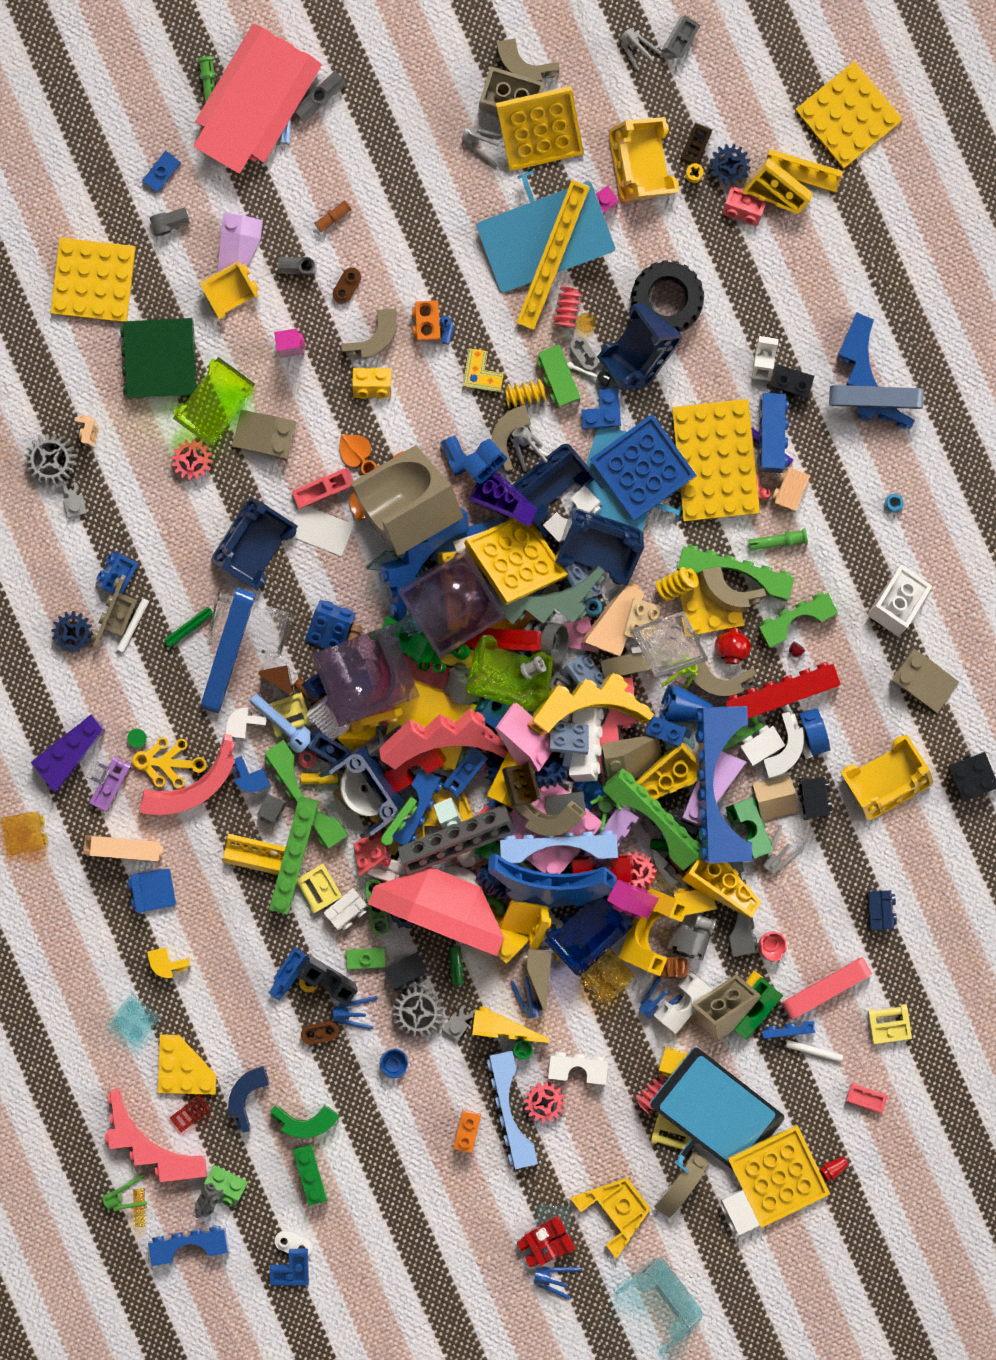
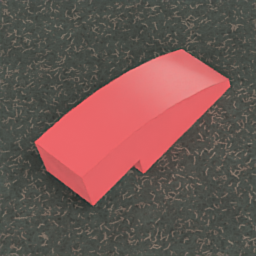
(323, 488)

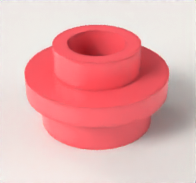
(306, 764)

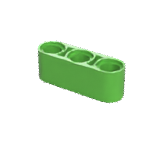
(376, 916)

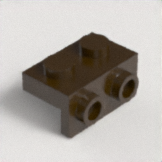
(521, 784)

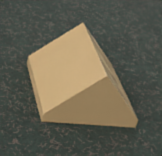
(775, 797)

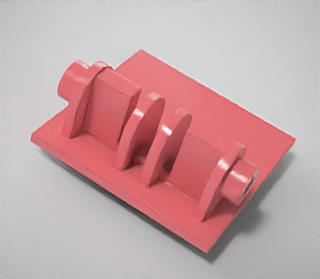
(371, 852)

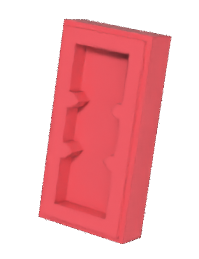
(866, 1098)

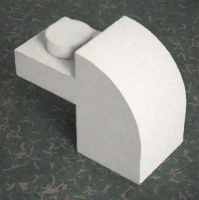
(764, 358)
(239, 721)

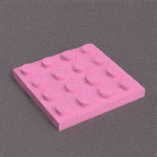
(553, 858)

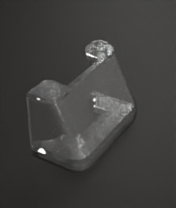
(265, 628)

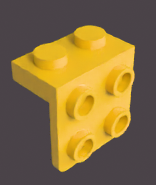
(527, 919)

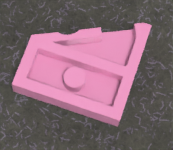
(576, 632)

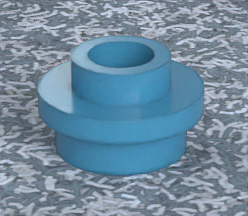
(900, 503)
(598, 607)

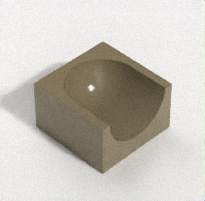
(407, 500)

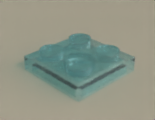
(134, 1020)

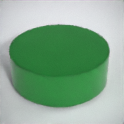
(137, 738)

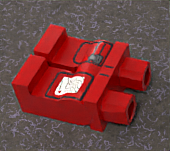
(543, 1248)

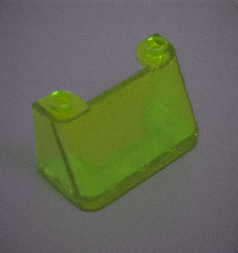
(215, 402)
(498, 676)

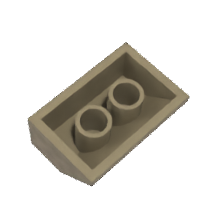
(506, 86)

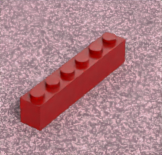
(787, 691)

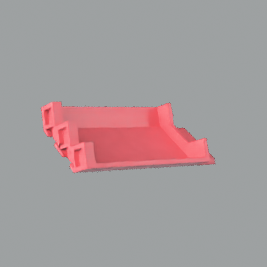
(254, 99)

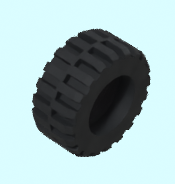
(681, 275)

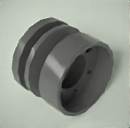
(553, 639)

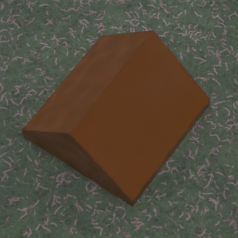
(279, 677)

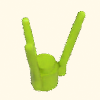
(690, 672)

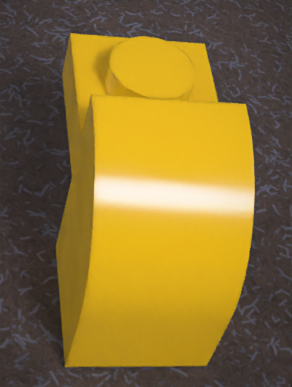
(162, 965)

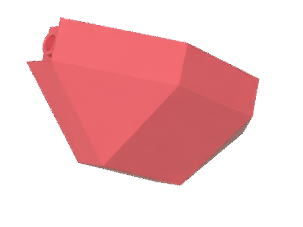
(441, 905)

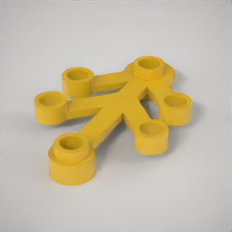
(166, 762)

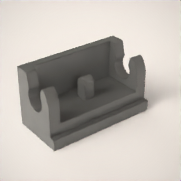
(681, 37)

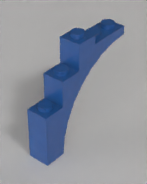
(855, 350)
(401, 571)
(551, 887)

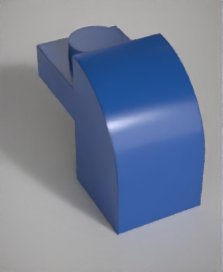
(815, 731)
(250, 782)

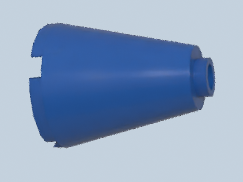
(681, 704)

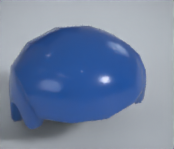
(393, 1063)

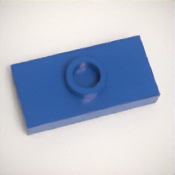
(161, 171)

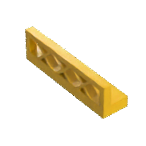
(807, 171)
(247, 857)

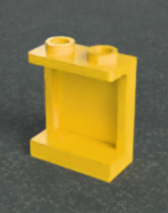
(229, 288)

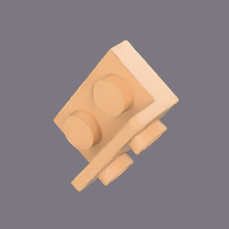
(90, 430)

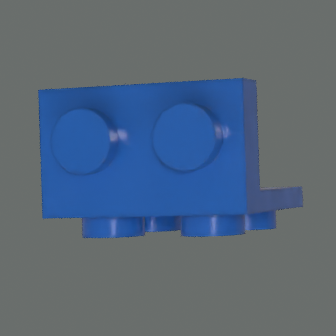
(329, 625)
(152, 890)

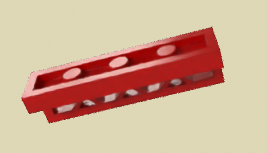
(511, 639)

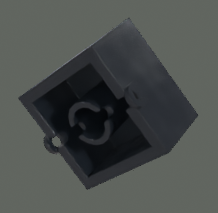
(973, 776)
(814, 797)

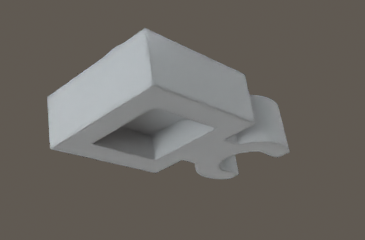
(75, 503)
(456, 1024)

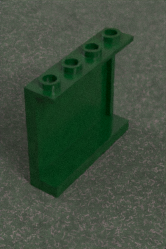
(159, 358)

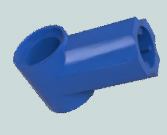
(454, 454)

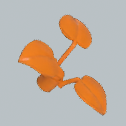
(353, 452)

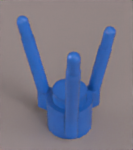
(532, 1007)
(650, 1007)
(342, 1014)
(543, 1279)

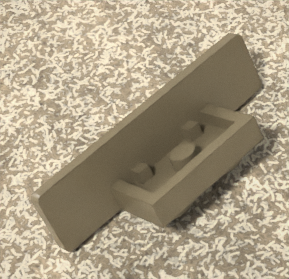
(117, 614)

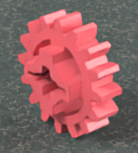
(200, 460)
(641, 867)
(548, 1113)

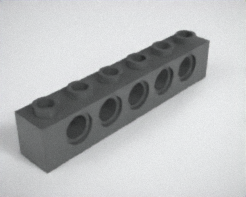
(456, 840)

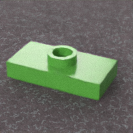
(366, 958)

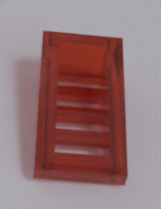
(204, 1105)

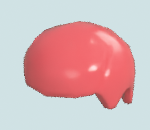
(772, 946)

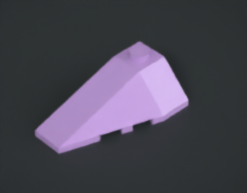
(238, 239)

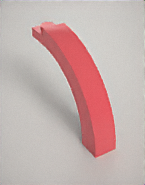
(188, 797)

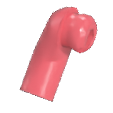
(762, 492)

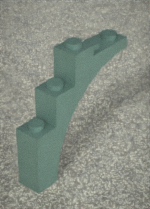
(566, 602)

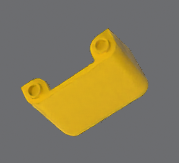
(641, 159)
(888, 778)

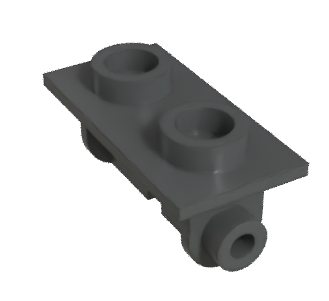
(207, 1200)

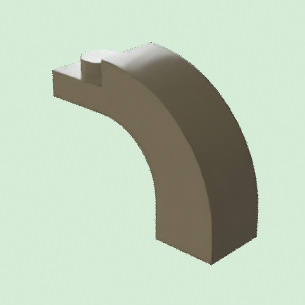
(515, 64)
(379, 341)
(505, 427)
(723, 596)
(625, 664)
(712, 685)
(551, 824)
(682, 1185)

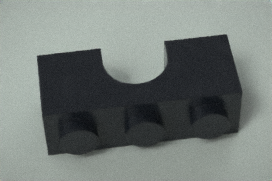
(335, 983)

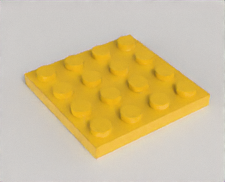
(849, 114)
(540, 128)
(93, 280)
(515, 560)
(778, 1176)

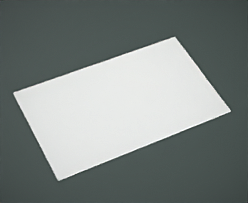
(322, 530)

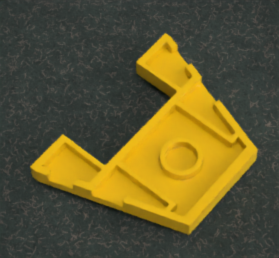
(431, 816)
(622, 1205)

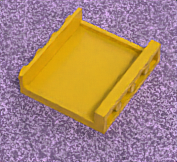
(426, 708)

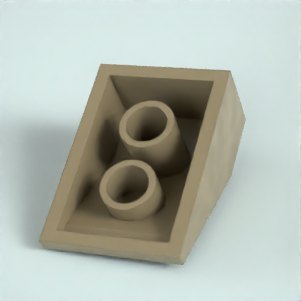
(264, 434)
(924, 680)
(632, 755)
(538, 970)
(725, 1006)

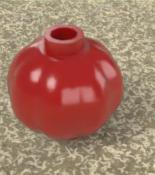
(732, 646)

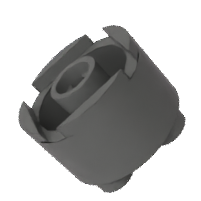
(456, 685)
(688, 942)

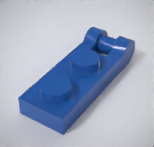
(465, 771)

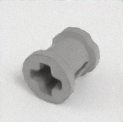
(533, 667)
(705, 923)

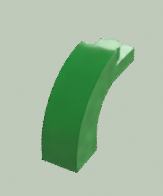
(305, 1128)

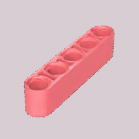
(826, 988)

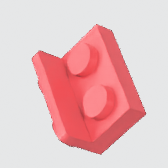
(743, 207)

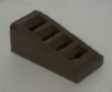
(684, 156)

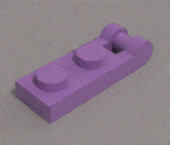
(105, 793)

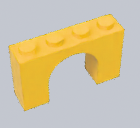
(636, 945)

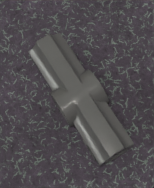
(328, 87)

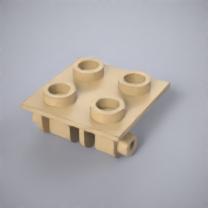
(640, 614)

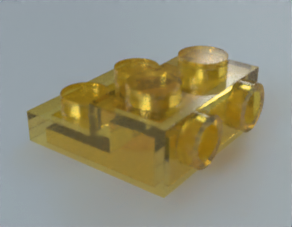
(24, 832)
(607, 977)

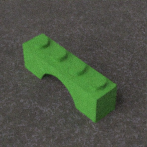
(776, 630)

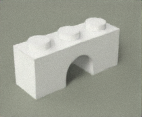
(584, 500)
(676, 1015)
(561, 1064)

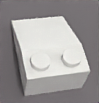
(899, 600)

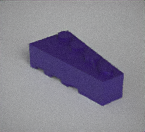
(504, 499)
(64, 755)

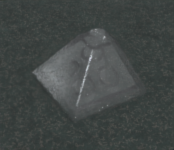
(669, 644)

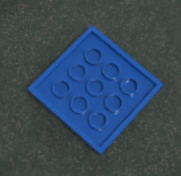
(643, 467)

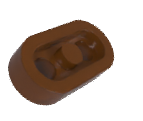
(347, 285)
(319, 1031)

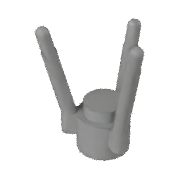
(632, 39)
(473, 135)
(523, 437)
(773, 862)

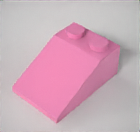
(522, 740)

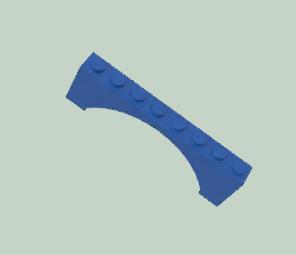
(718, 840)

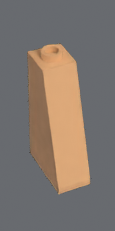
(609, 627)
(122, 848)

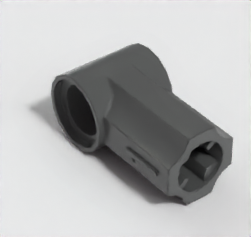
(165, 222)
(294, 266)

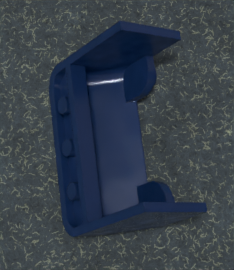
(551, 479)
(360, 761)

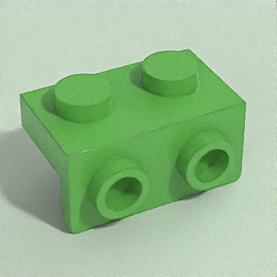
(230, 1183)

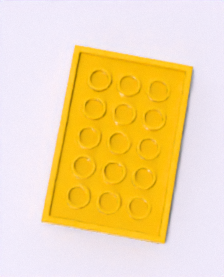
(720, 451)

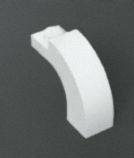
(789, 756)

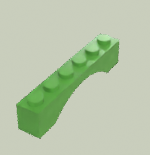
(775, 584)
(283, 761)
(626, 791)
(293, 855)

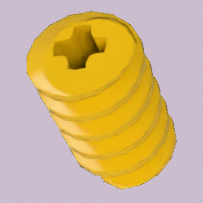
(525, 393)
(677, 584)

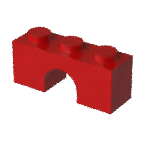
(403, 776)
(620, 866)

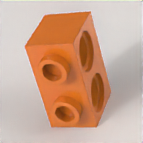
(431, 320)
(467, 1131)

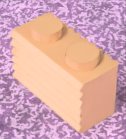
(791, 489)

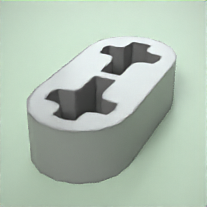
(580, 356)

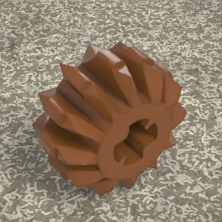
(675, 968)

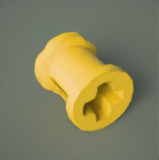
(695, 167)

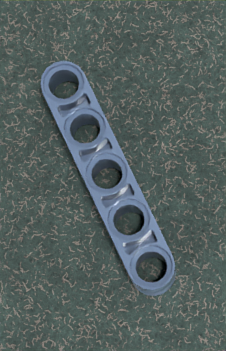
(876, 397)

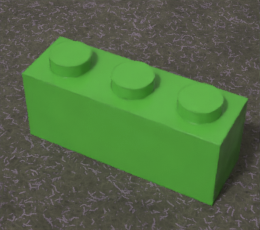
(558, 376)

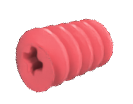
(567, 307)
(644, 1101)

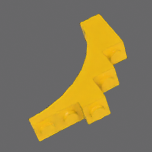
(587, 695)

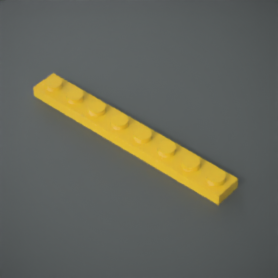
(553, 254)

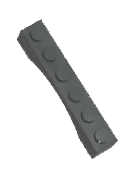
(741, 936)

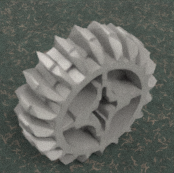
(57, 453)
(427, 1013)

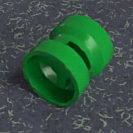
(522, 1051)

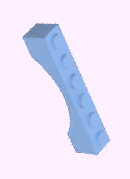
(600, 846)
(522, 1149)

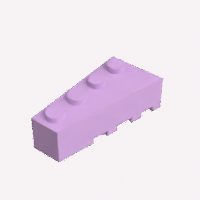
(725, 772)
(620, 823)

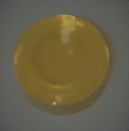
(586, 322)

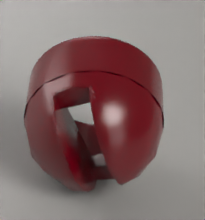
(796, 649)

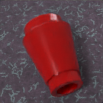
(833, 1168)

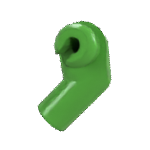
(498, 903)

